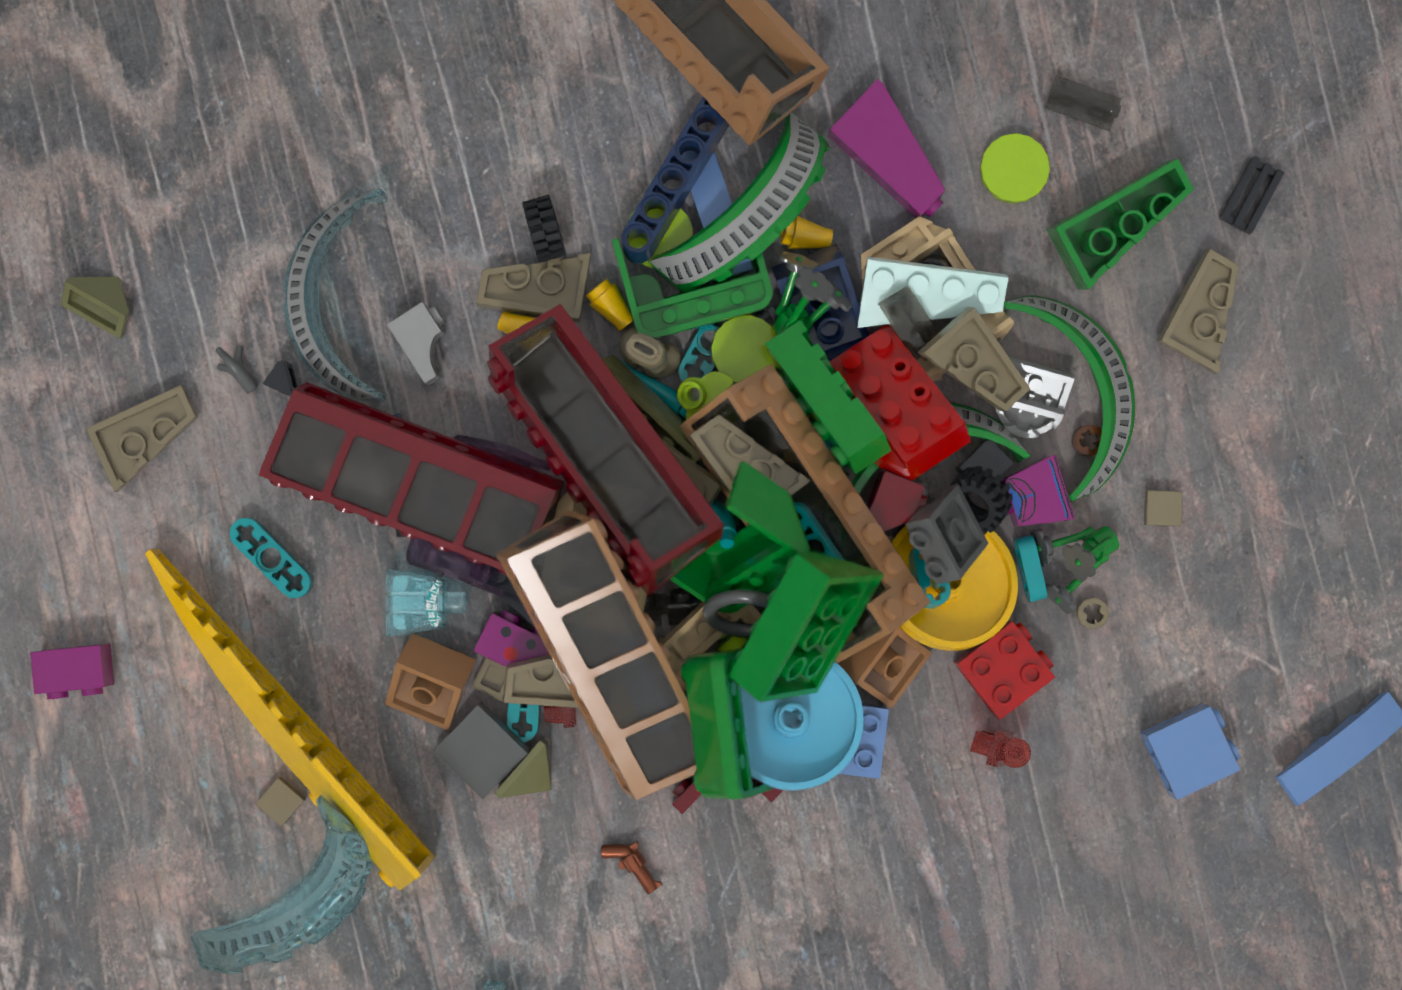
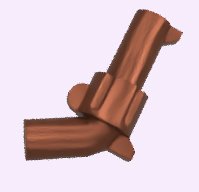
(633, 862)

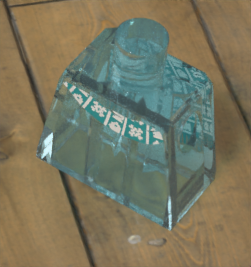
(419, 602)

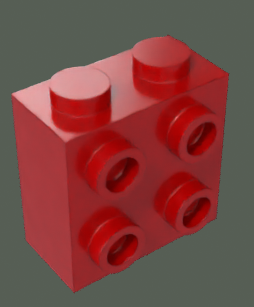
(1005, 669)

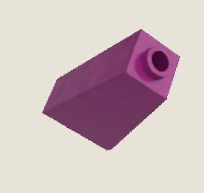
(887, 150)

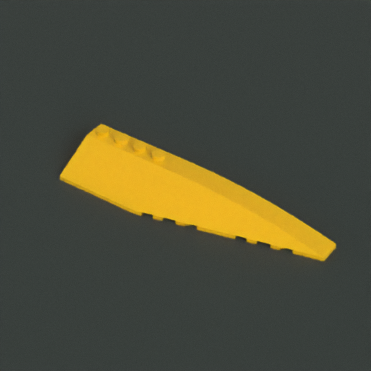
(294, 734)

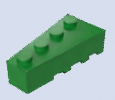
(1107, 228)
(827, 399)

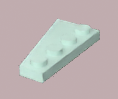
(939, 289)

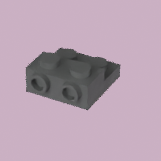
(947, 535)

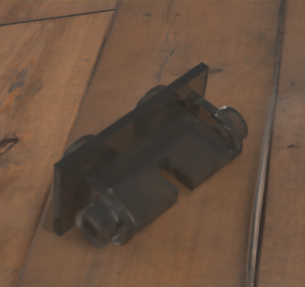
(1083, 103)
(909, 320)
(676, 604)

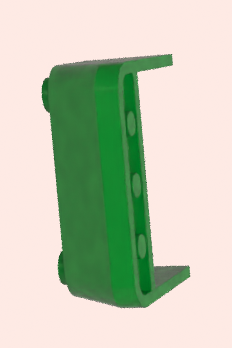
(707, 305)
(758, 550)
(718, 727)

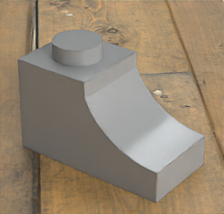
(418, 336)

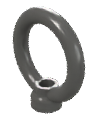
(729, 597)

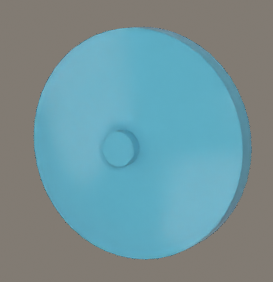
(804, 737)

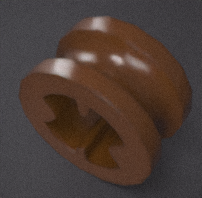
(1090, 429)

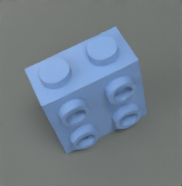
(1191, 750)
(869, 754)

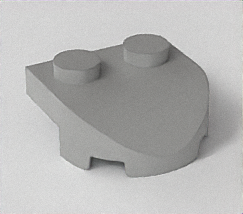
(1042, 405)

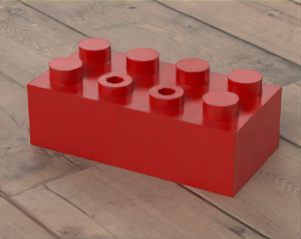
(903, 402)

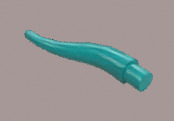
(666, 393)
(728, 520)

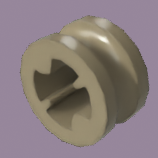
(1102, 610)

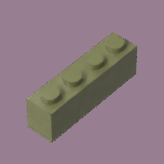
(654, 409)

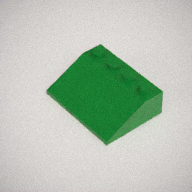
(804, 626)

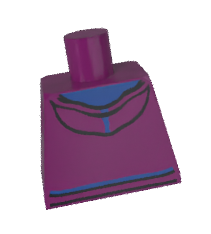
(1038, 494)

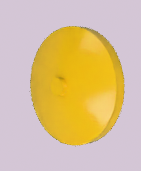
(977, 602)

